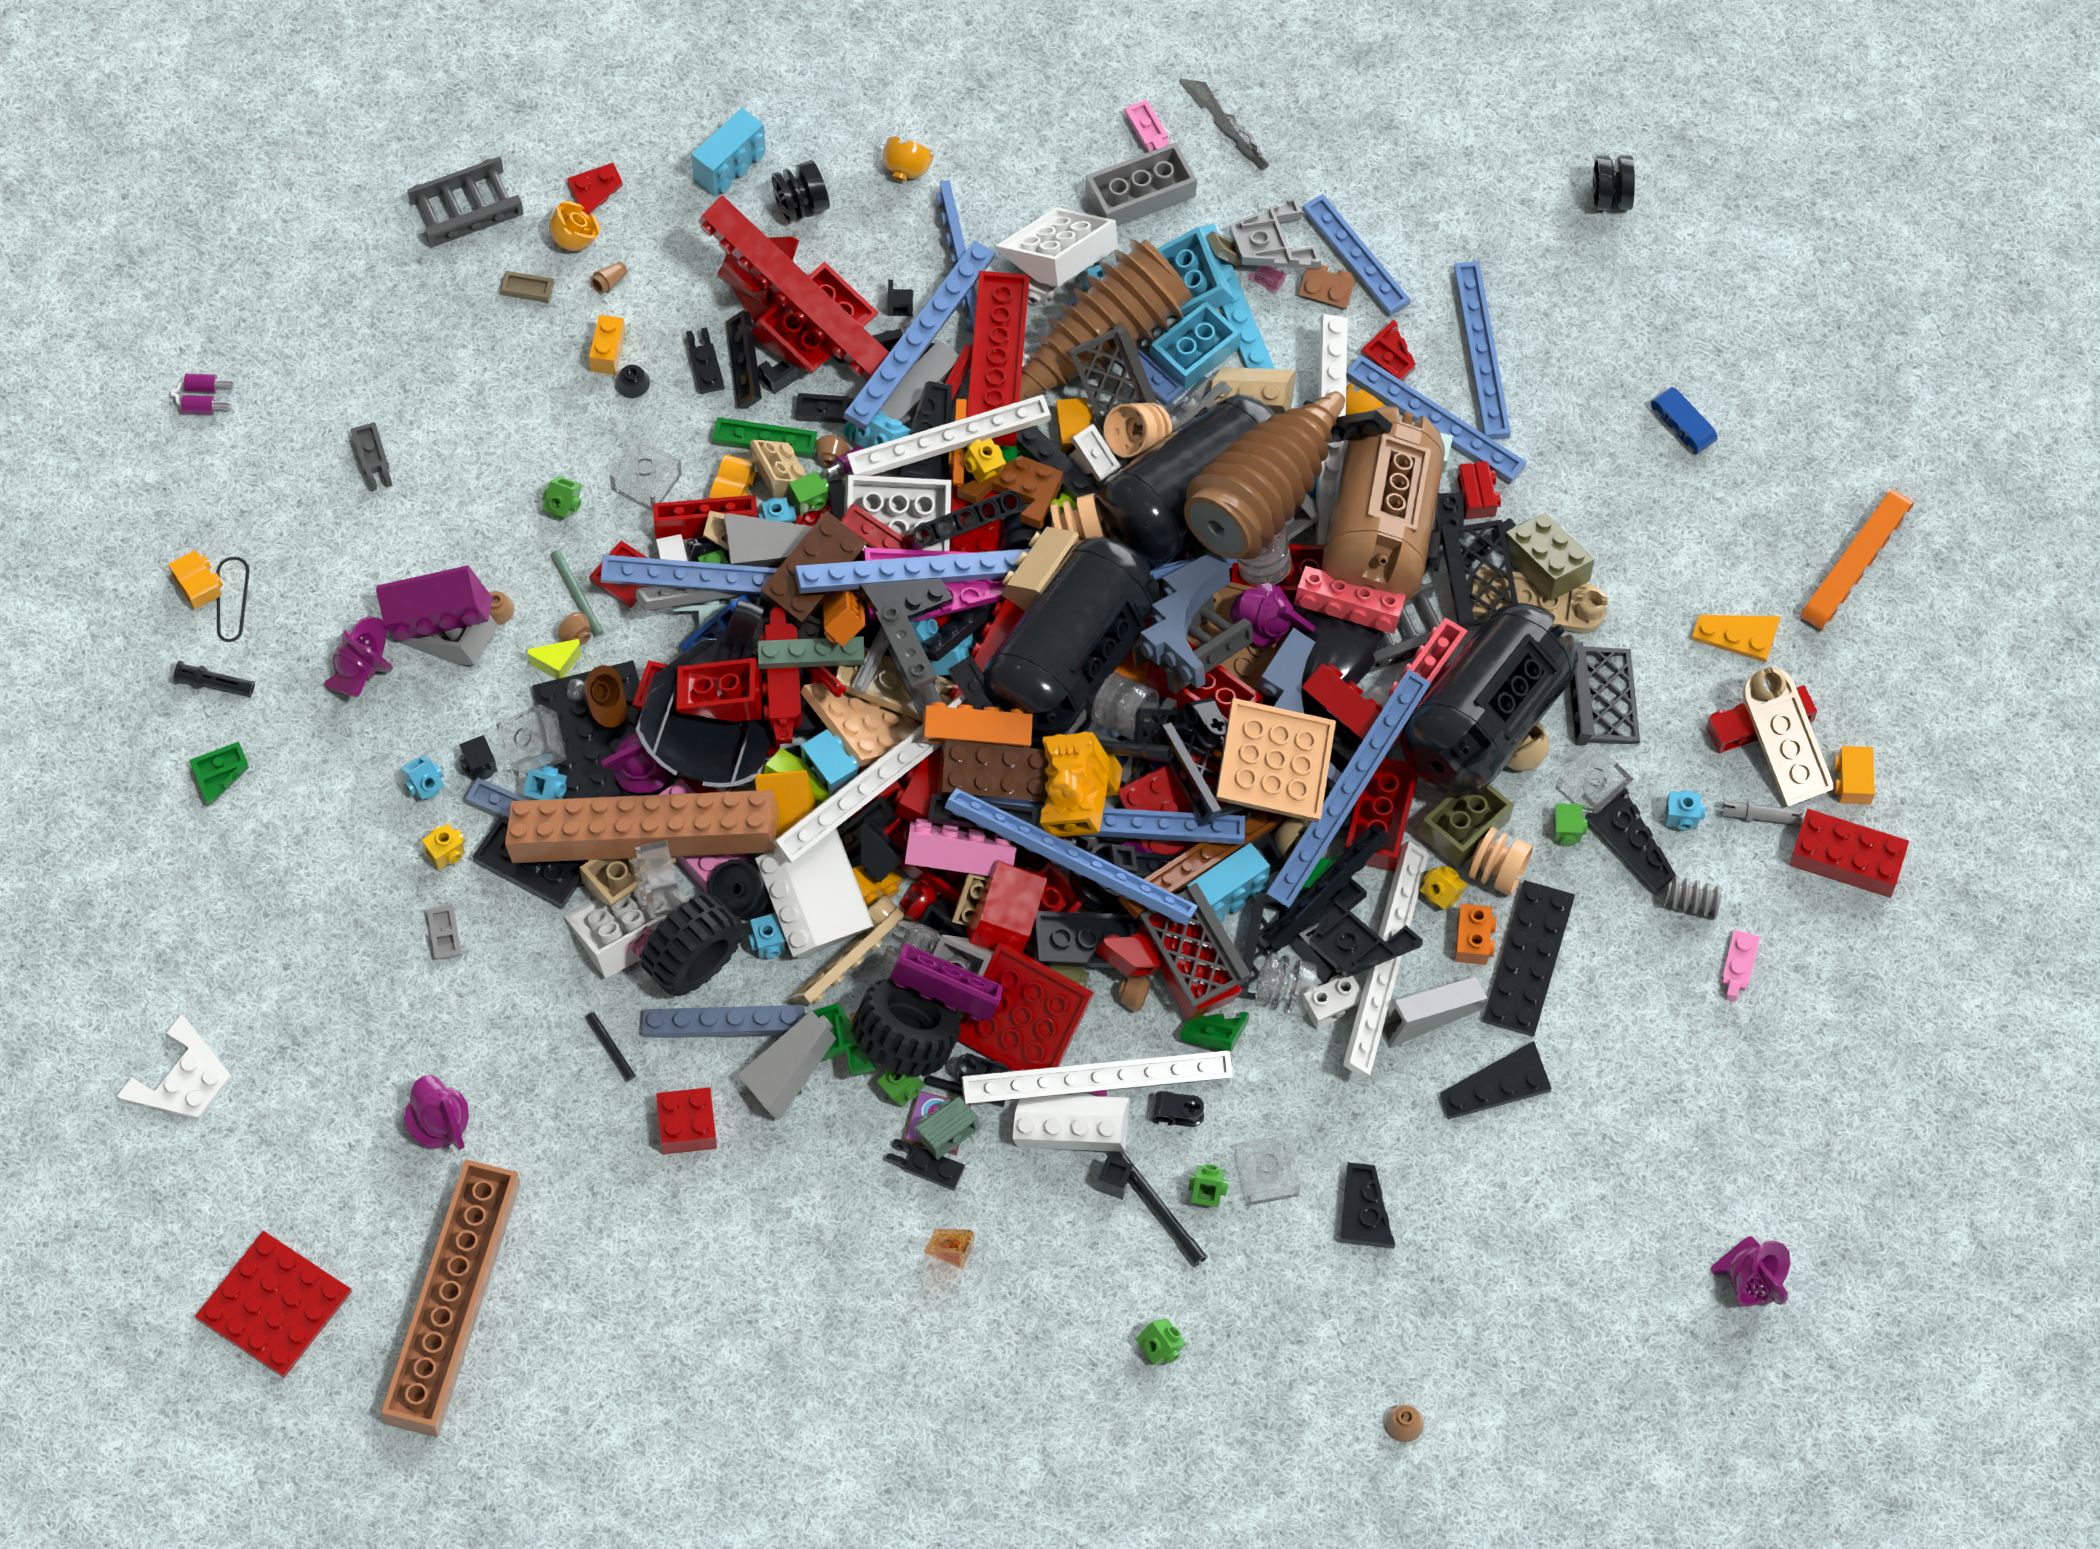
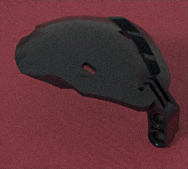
(702, 746)

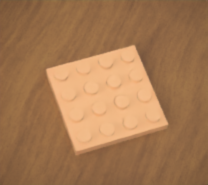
(861, 725)
(1275, 760)

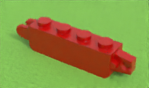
(782, 684)

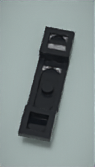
(1139, 863)

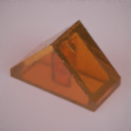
(951, 1246)

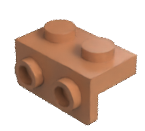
(1327, 286)

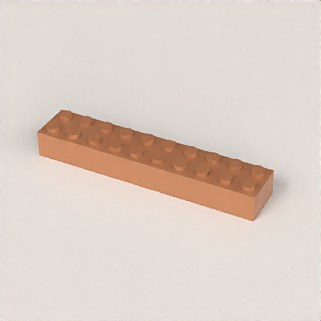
(616, 825)
(451, 1298)

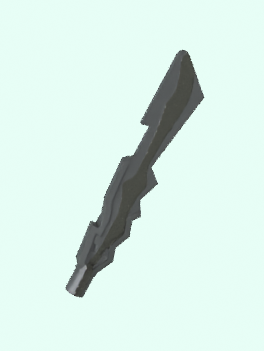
(1225, 122)

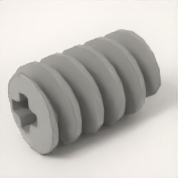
(1693, 896)

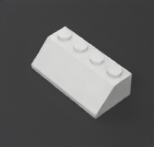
(1072, 1123)

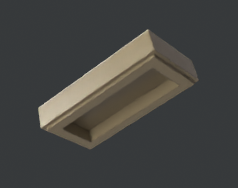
(1224, 248)
(527, 286)

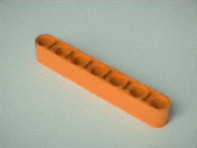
(1856, 558)

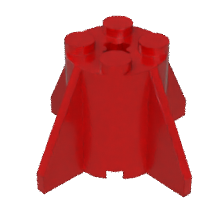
(744, 284)

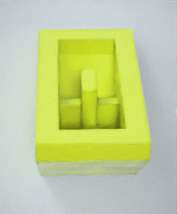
(555, 658)

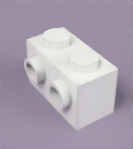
(1334, 1000)

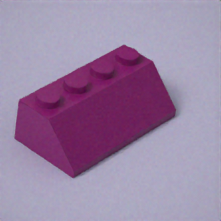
(433, 603)
(946, 982)

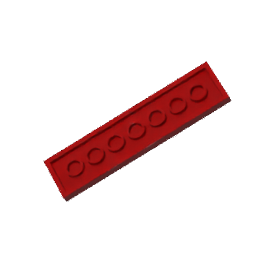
(998, 345)

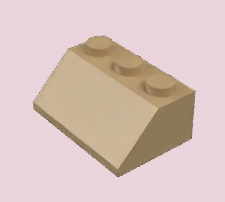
(1269, 386)
(1037, 565)
(610, 878)

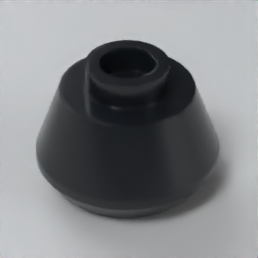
(632, 381)

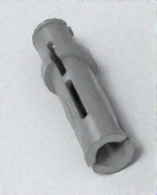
(1752, 811)

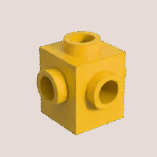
(984, 459)
(444, 846)
(1443, 887)

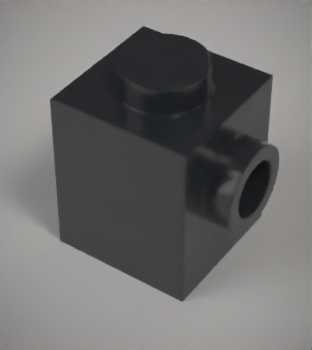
(477, 758)

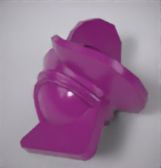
(1269, 613)
(356, 661)
(636, 768)
(436, 1114)
(1756, 1271)

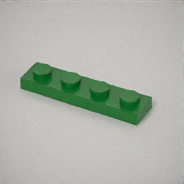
(741, 433)

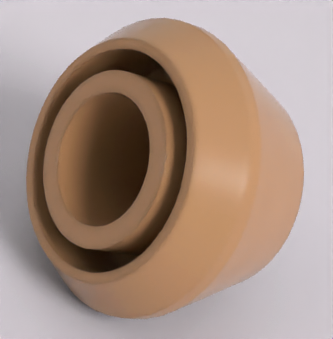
(829, 448)
(501, 607)
(575, 627)
(1134, 992)
(1402, 1429)

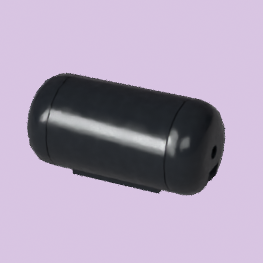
(1148, 496)
(1072, 635)
(1489, 700)

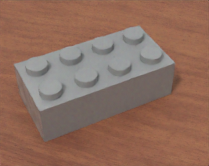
(1141, 185)

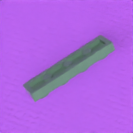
(809, 653)

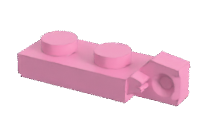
(1147, 125)
(1739, 963)

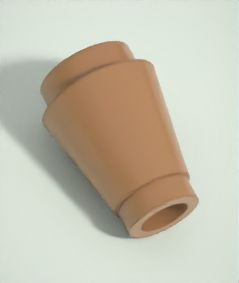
(607, 278)

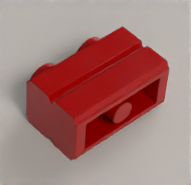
(1478, 491)

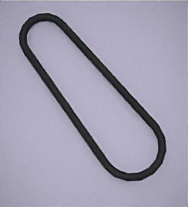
(243, 602)

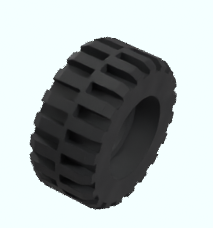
(691, 944)
(905, 1029)

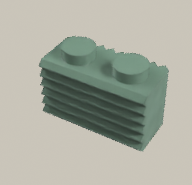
(947, 1127)

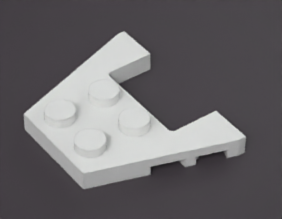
(189, 1085)

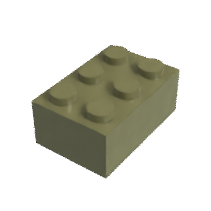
(1548, 556)
(1463, 821)

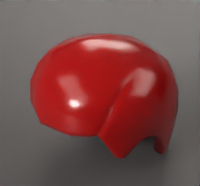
(918, 900)

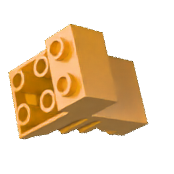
(1077, 784)

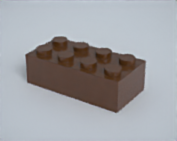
(824, 544)
(993, 772)

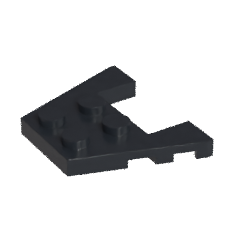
(1350, 942)

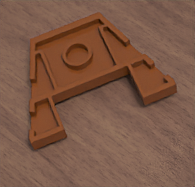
(1030, 479)

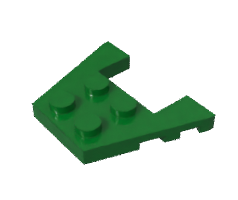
(845, 1043)

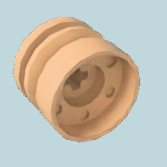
(1136, 428)
(1082, 521)
(1500, 861)

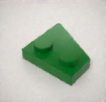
(218, 770)
(1214, 1030)

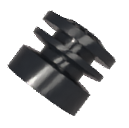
(796, 192)

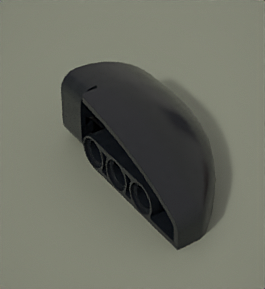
(1341, 643)

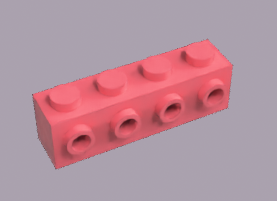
(1322, 594)
(1436, 654)

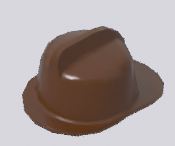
(605, 696)

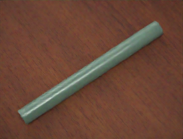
(577, 592)

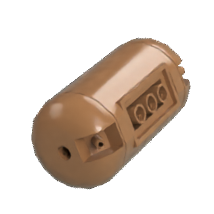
(1385, 506)

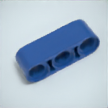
(1685, 420)

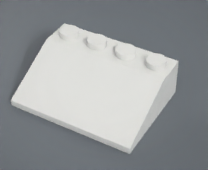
(1060, 245)
(901, 502)
(815, 896)
(610, 929)

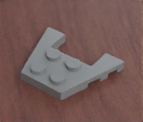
(1262, 242)
(1192, 405)

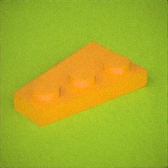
(1738, 633)

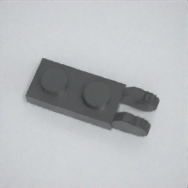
(371, 453)

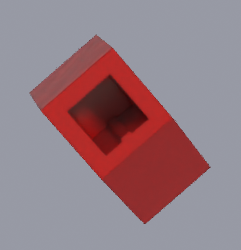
(1130, 955)

